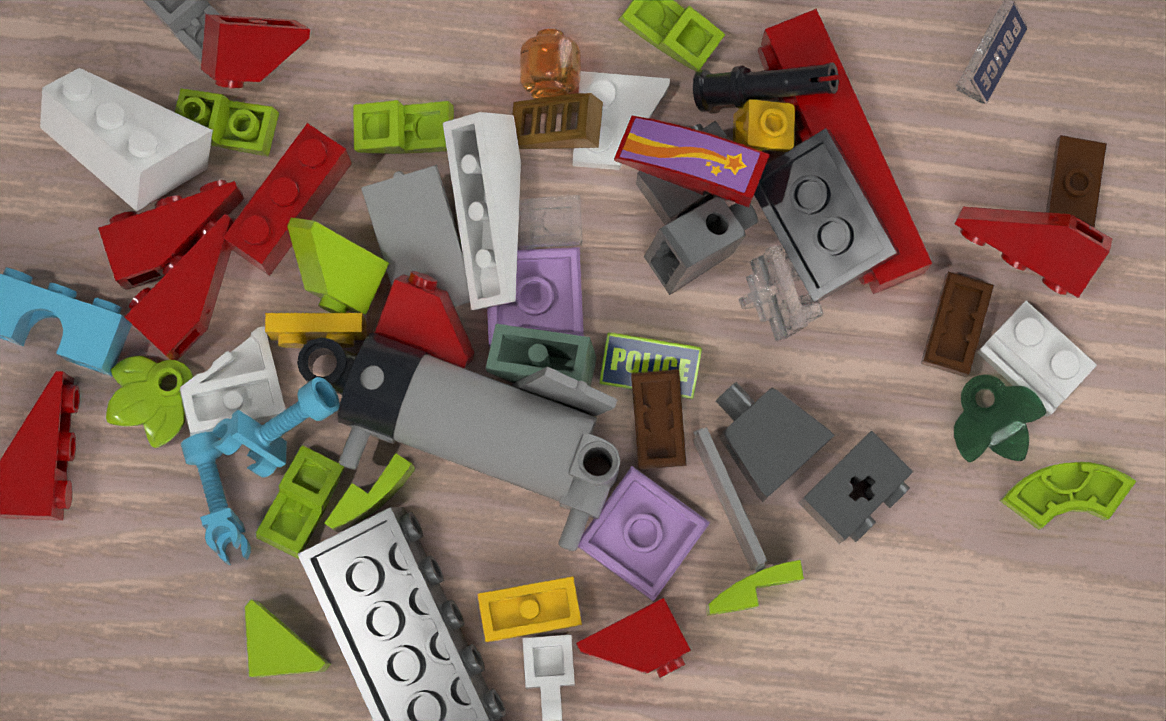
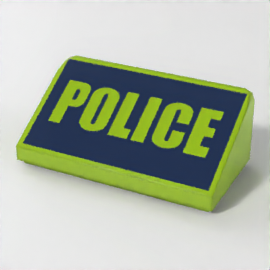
(638, 354)

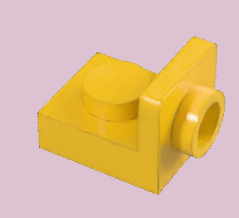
(765, 125)

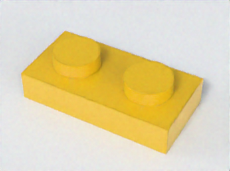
(295, 329)
(529, 609)

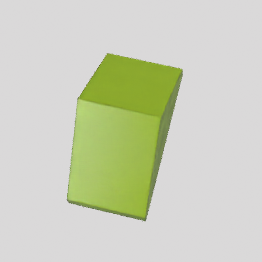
(276, 648)

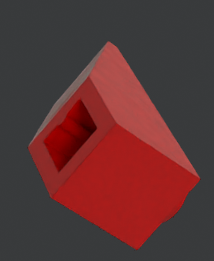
(146, 241)
(1049, 244)
(183, 301)
(38, 457)

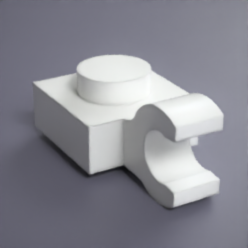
(547, 667)

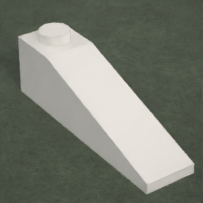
(486, 197)

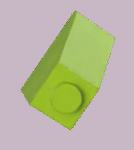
(335, 267)

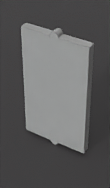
(418, 230)
(729, 499)

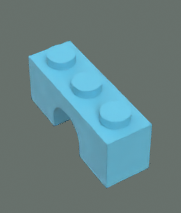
(91, 333)

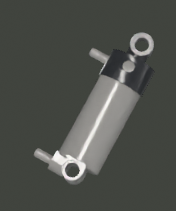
(468, 421)

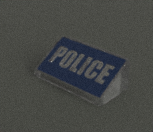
(993, 53)

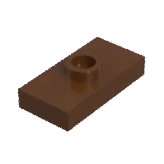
(1076, 178)
(957, 324)
(658, 419)

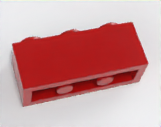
(293, 190)

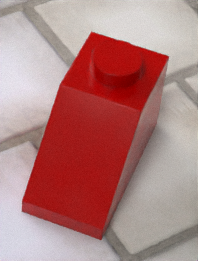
(247, 47)
(425, 319)
(640, 641)

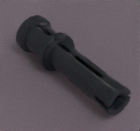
(743, 84)

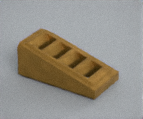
(587, 124)

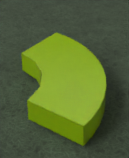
(1068, 488)

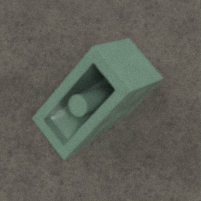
(523, 351)

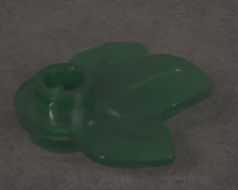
(1000, 425)

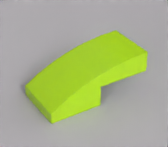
(673, 30)
(401, 128)
(300, 502)
(359, 505)
(743, 593)

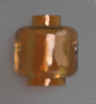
(550, 64)

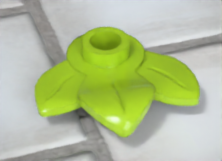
(144, 400)

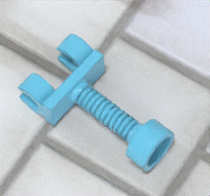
(267, 448)
(222, 522)

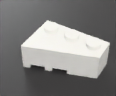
(123, 137)

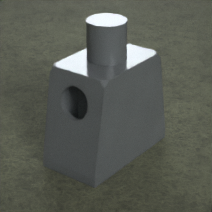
(698, 241)
(769, 437)

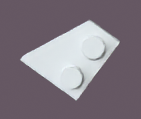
(621, 99)
(235, 382)

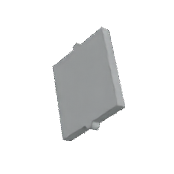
(566, 391)

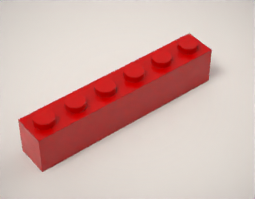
(806, 43)

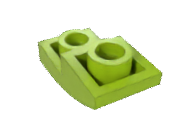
(234, 123)

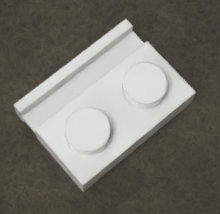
(1037, 356)

